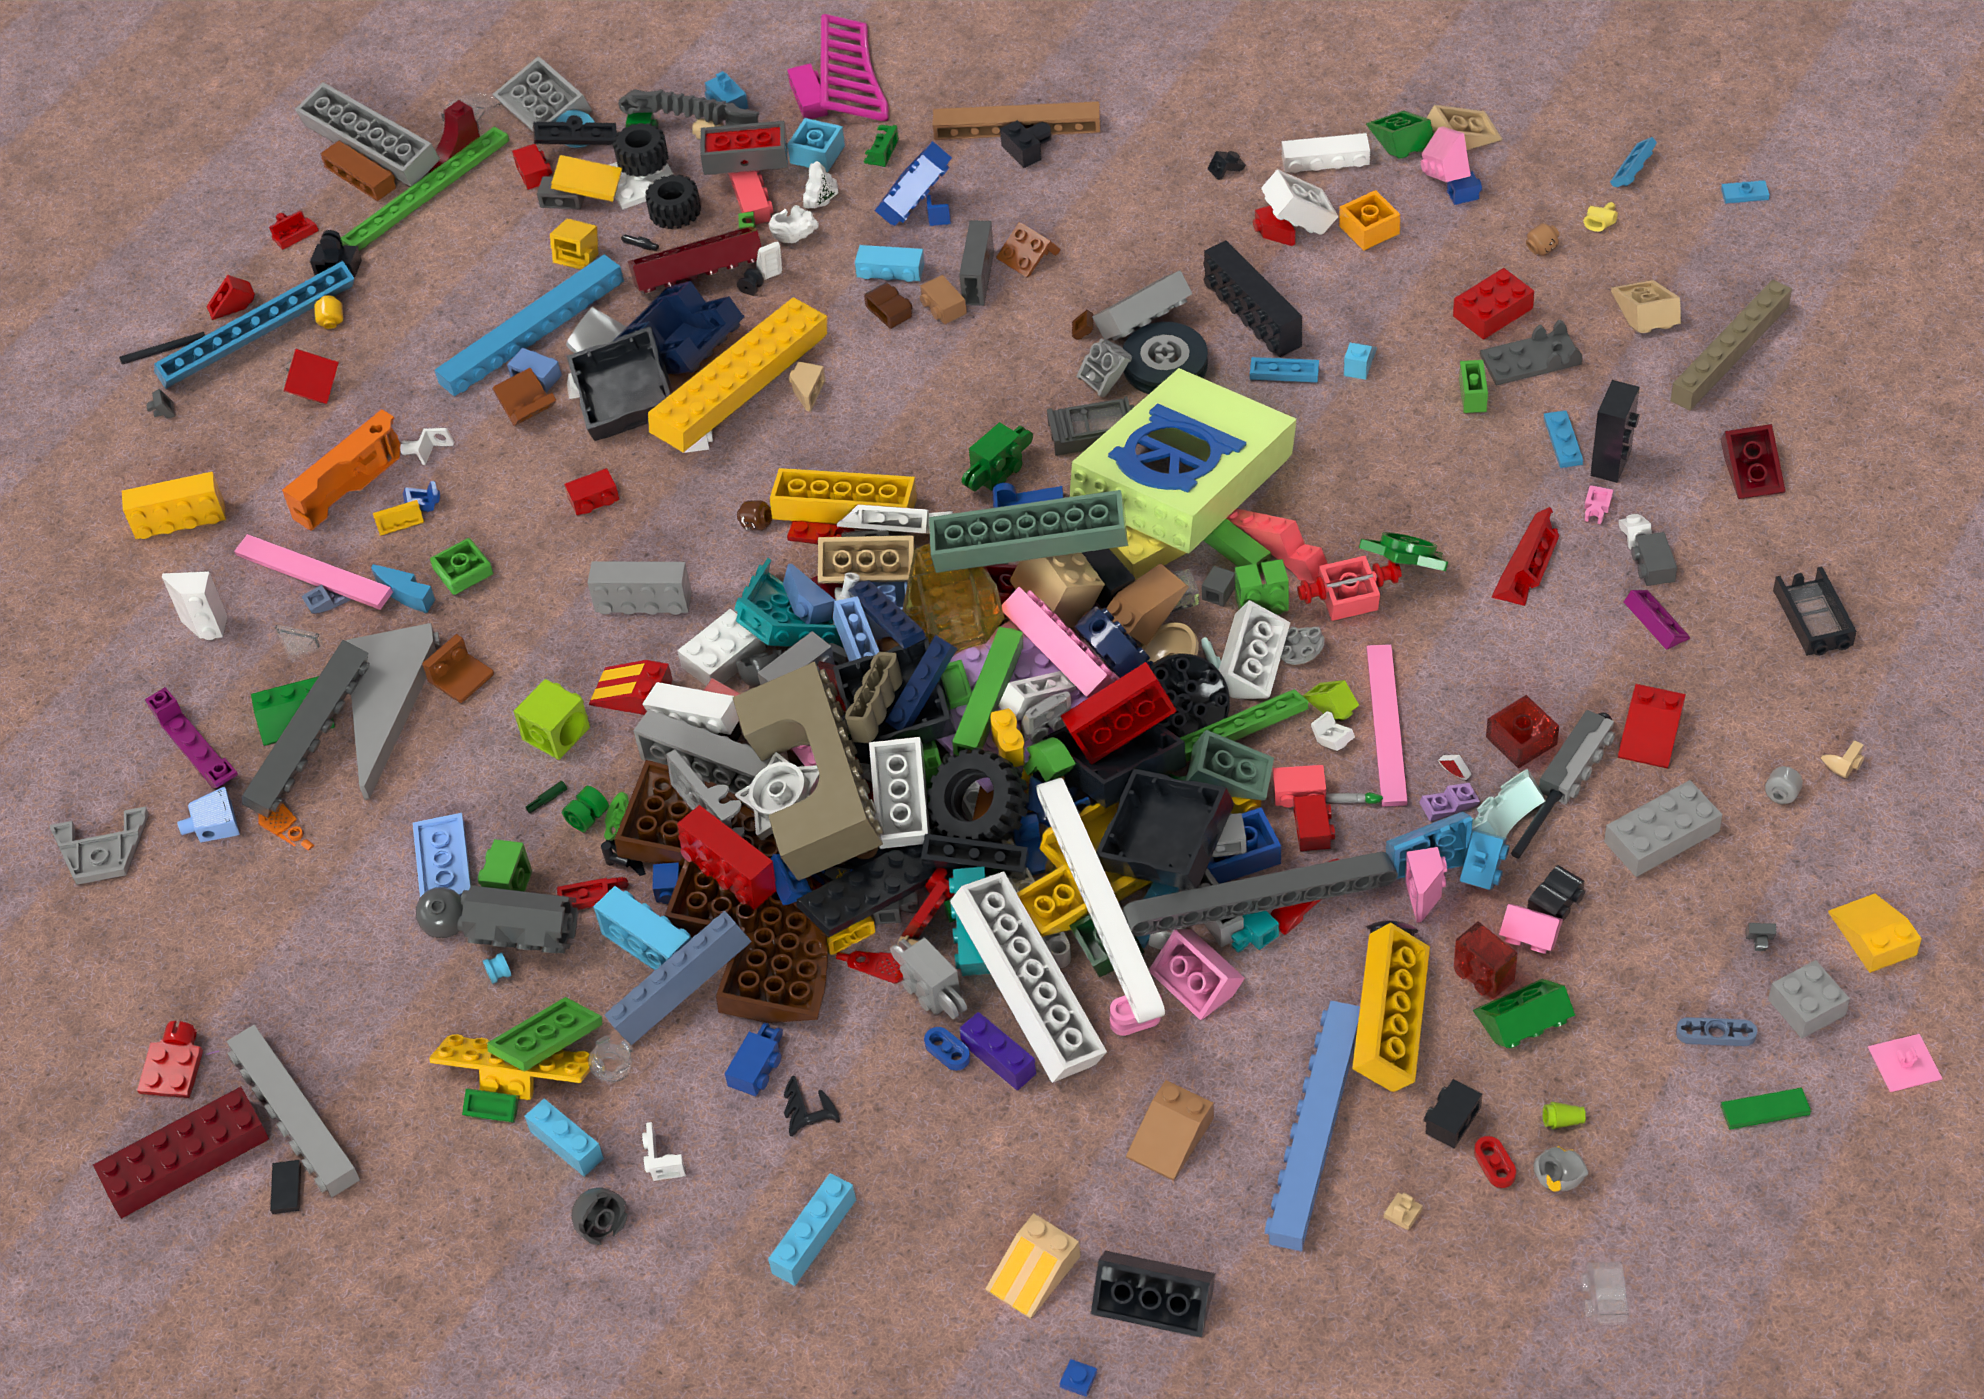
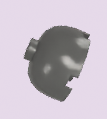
(751, 665)
(439, 912)
(600, 1209)

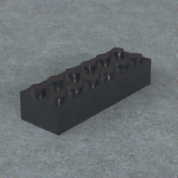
(1252, 299)

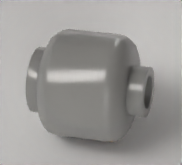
(1783, 785)

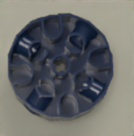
(1110, 643)

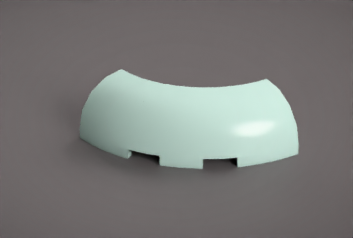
(1513, 802)

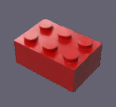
(1493, 303)

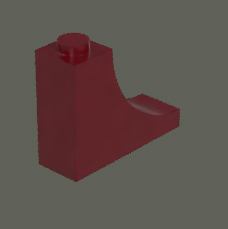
(458, 132)

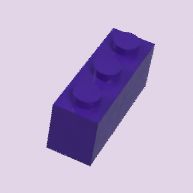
(998, 1051)

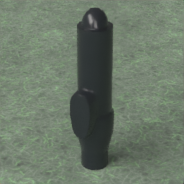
(642, 242)

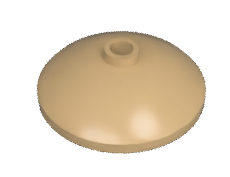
(1171, 639)

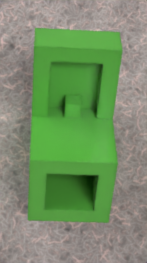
(1049, 758)

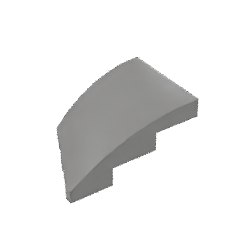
(594, 330)

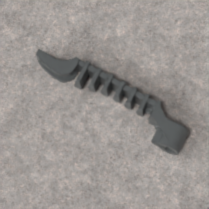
(653, 101)

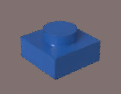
(1078, 1377)

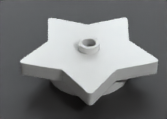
(777, 788)

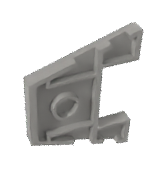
(101, 855)

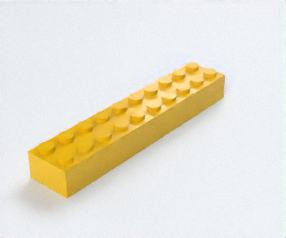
(737, 374)

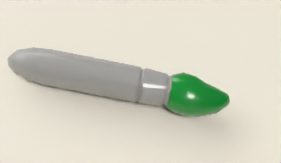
(1370, 798)

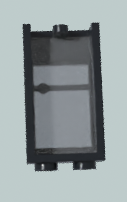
(1815, 613)

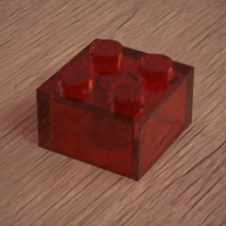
(1522, 731)
(1485, 960)

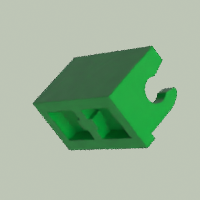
(882, 146)

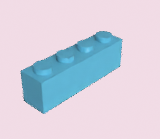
(812, 1229)

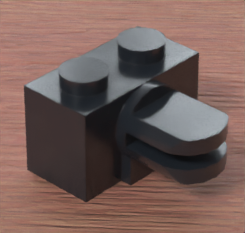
(1025, 143)
(332, 251)

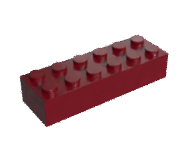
(695, 258)
(180, 1152)

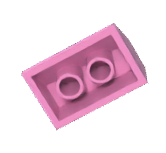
(1446, 156)
(1195, 973)

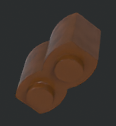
(888, 305)

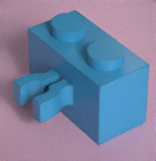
(725, 89)
(1484, 860)

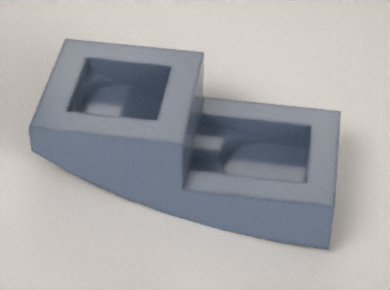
(323, 600)

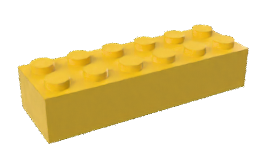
(833, 495)
(1391, 1008)

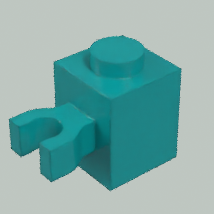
(1258, 929)

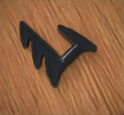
(800, 1117)

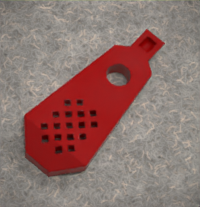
(872, 964)

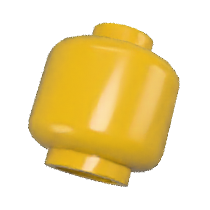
(328, 311)

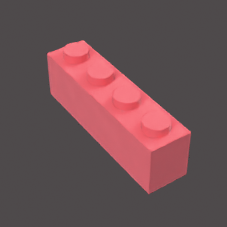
(752, 196)

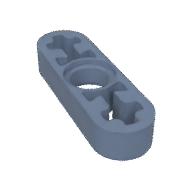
(1723, 1024)

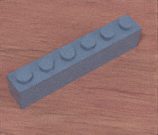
(677, 978)

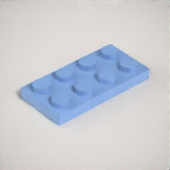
(442, 853)

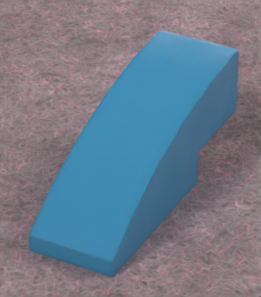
(405, 588)

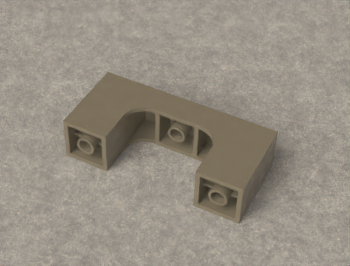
(838, 815)

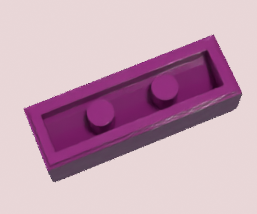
(1653, 621)

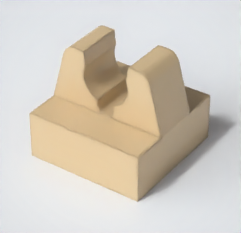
(1403, 1211)

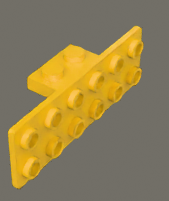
(501, 1076)

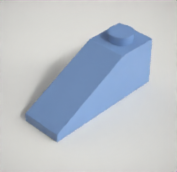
(806, 597)

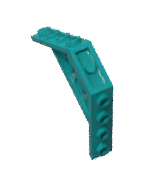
(769, 615)

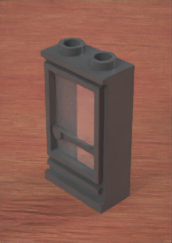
(1081, 425)

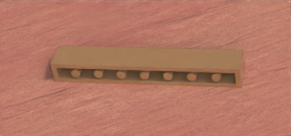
(987, 121)

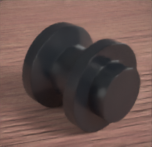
(750, 282)

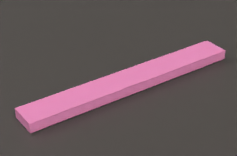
(314, 571)
(1386, 726)

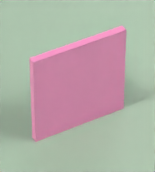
(1904, 1063)

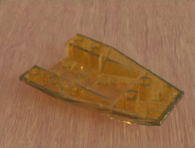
(952, 604)

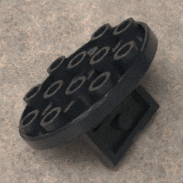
(1194, 690)

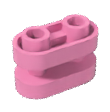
(1123, 1020)

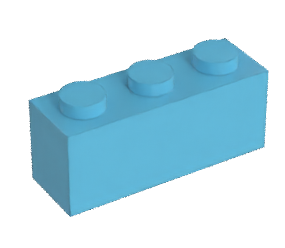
(889, 263)
(564, 1137)

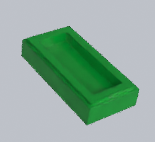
(490, 1105)

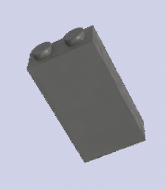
(977, 262)

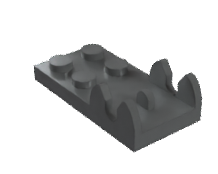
(1532, 356)

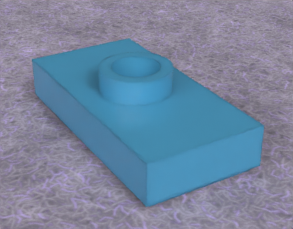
(1745, 191)

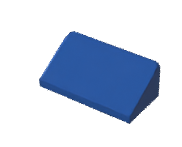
(787, 885)

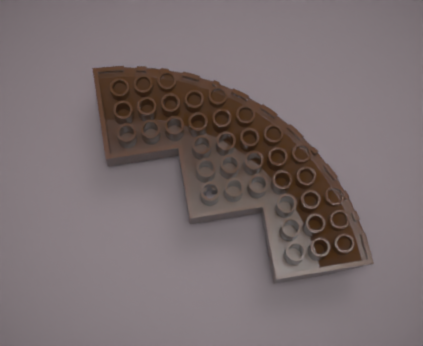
(787, 961)

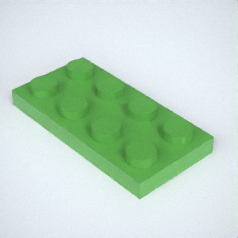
(544, 1034)

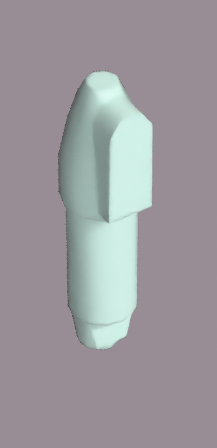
(1209, 653)

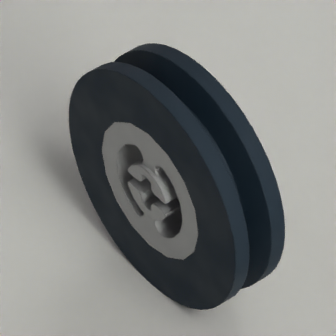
(1163, 342)

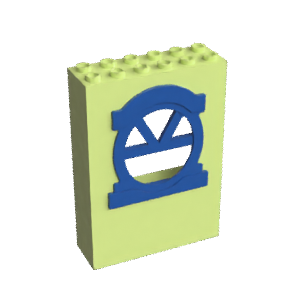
(1193, 422)

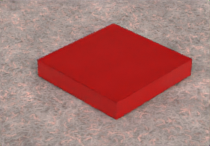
(310, 376)

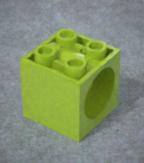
(552, 719)

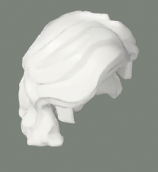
(794, 227)

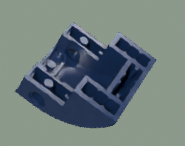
(687, 325)

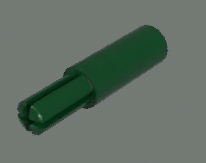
(547, 796)

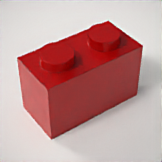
(531, 165)
(592, 492)
(1312, 822)

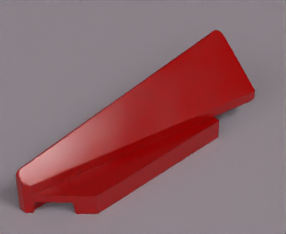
(1528, 560)

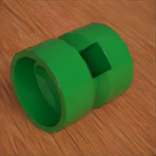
(586, 807)

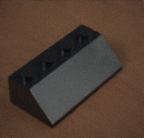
(1152, 1293)

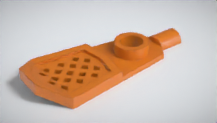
(284, 826)

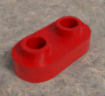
(1495, 1163)

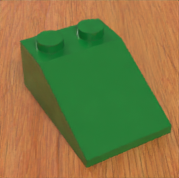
(1402, 133)

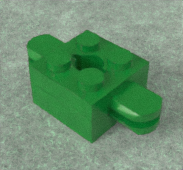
(996, 456)

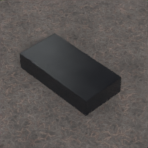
(285, 1186)

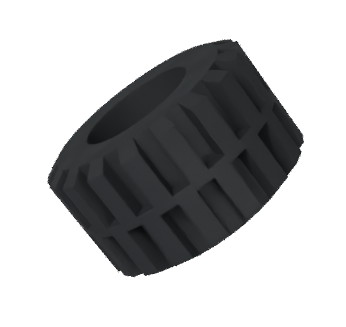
(640, 149)
(673, 201)

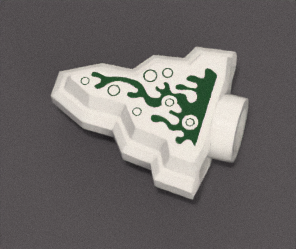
(820, 187)

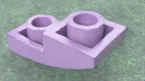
(1453, 800)

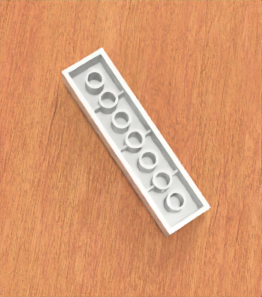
(1028, 976)

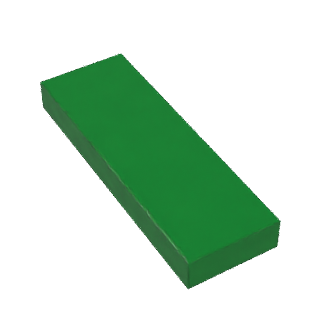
(1765, 1108)

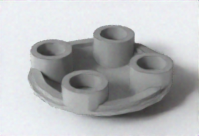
(1302, 645)

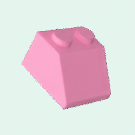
(1424, 880)

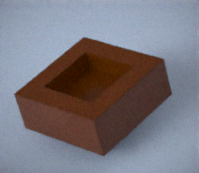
(1082, 325)

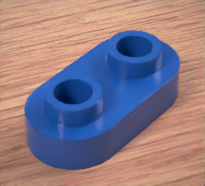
(948, 1049)

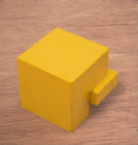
(574, 244)

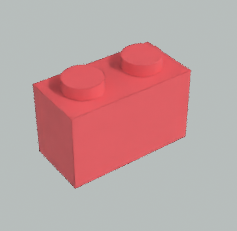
(1297, 782)

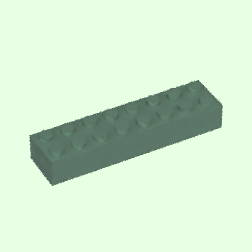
(1028, 531)

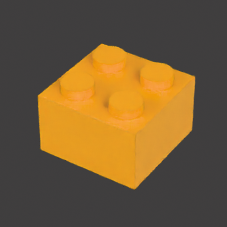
(1369, 220)

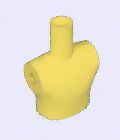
(1600, 218)

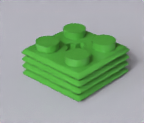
(461, 566)

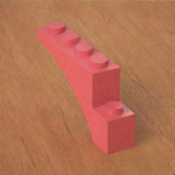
(1283, 541)

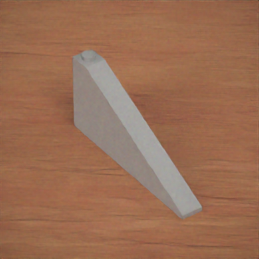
(387, 694)

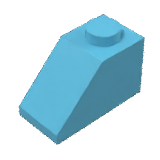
(1358, 360)

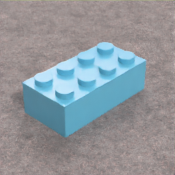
(638, 928)

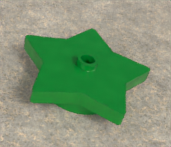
(1406, 550)

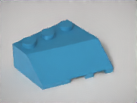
(1450, 835)

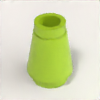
(1562, 1115)

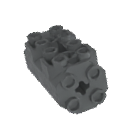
(518, 918)

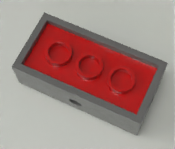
(743, 147)

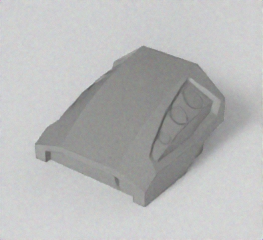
(1103, 366)
(1045, 715)

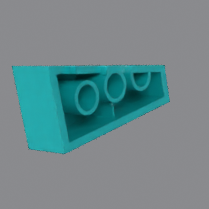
(968, 957)

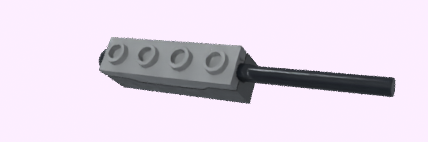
(1570, 767)

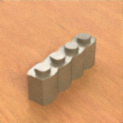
(874, 697)

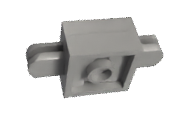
(929, 977)

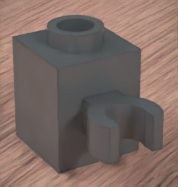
(892, 913)

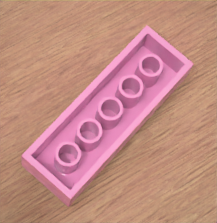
(1058, 642)

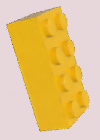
(173, 505)

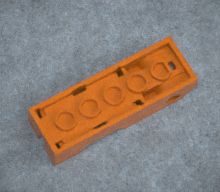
(342, 470)

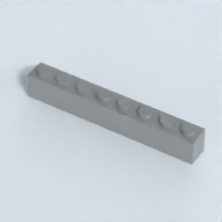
(293, 1111)

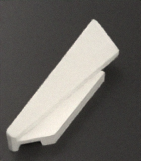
(889, 518)

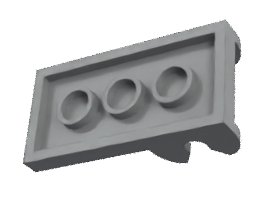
(694, 792)

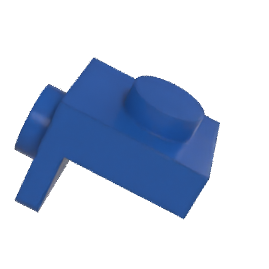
(426, 497)

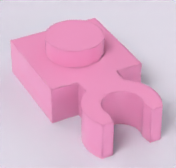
(1597, 502)

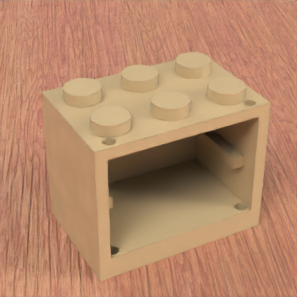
(1062, 582)

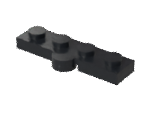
(574, 132)

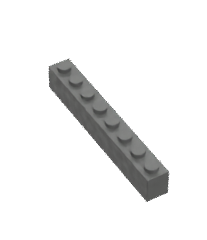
(305, 729)

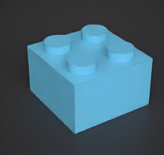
(816, 142)

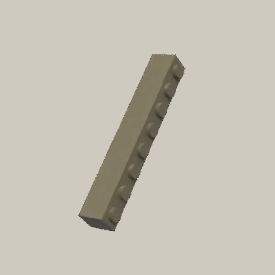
(1730, 345)

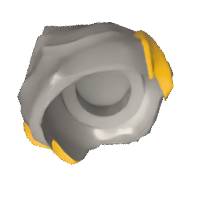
(1560, 1169)

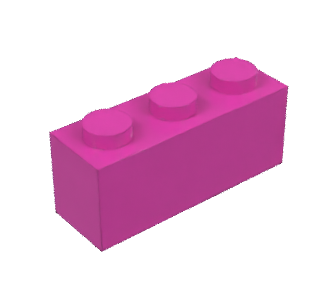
(806, 89)

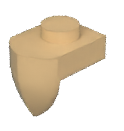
(1844, 765)

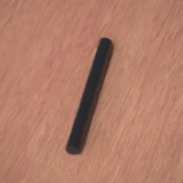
(160, 348)

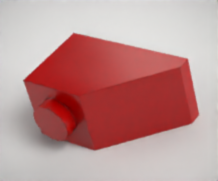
(1272, 227)
(230, 297)

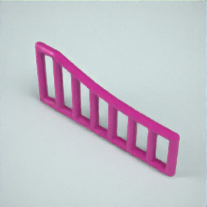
(868, 74)

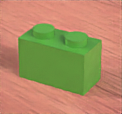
(1473, 386)

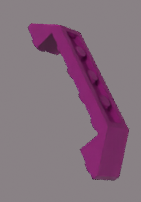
(189, 740)

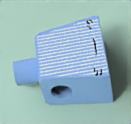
(211, 817)

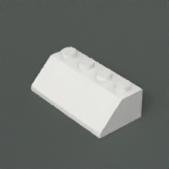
(1253, 652)

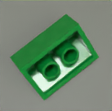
(277, 706)
(1525, 1012)

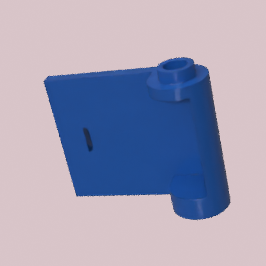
(1006, 495)

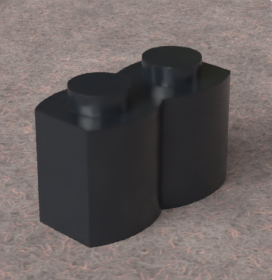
(1557, 893)

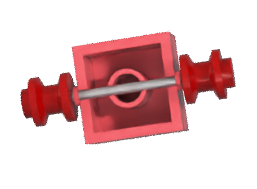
(1349, 586)

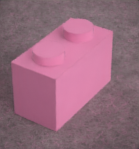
(1530, 927)

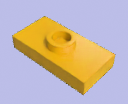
(398, 517)

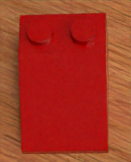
(1651, 725)

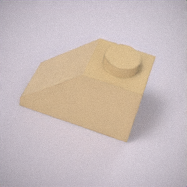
(807, 383)

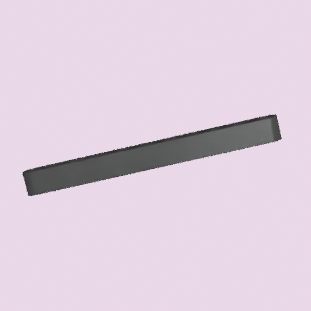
(1259, 893)

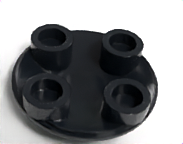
(1406, 927)

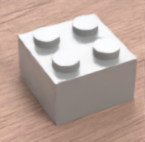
(1808, 999)

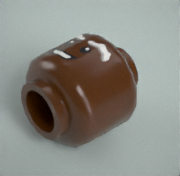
(754, 515)

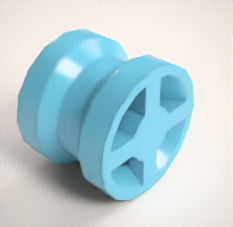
(497, 968)

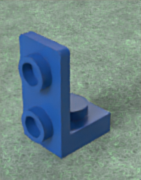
(1029, 837)

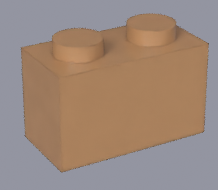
(942, 299)

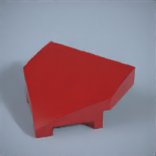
(291, 229)

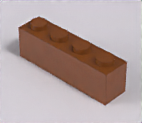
(358, 170)

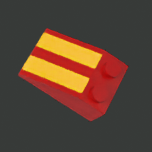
(629, 684)

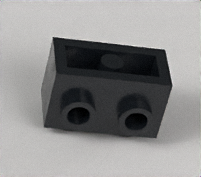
(1452, 1113)

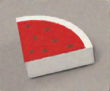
(1455, 765)

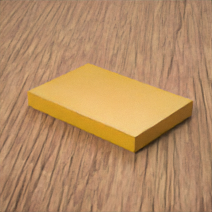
(586, 178)

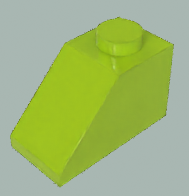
(1334, 698)

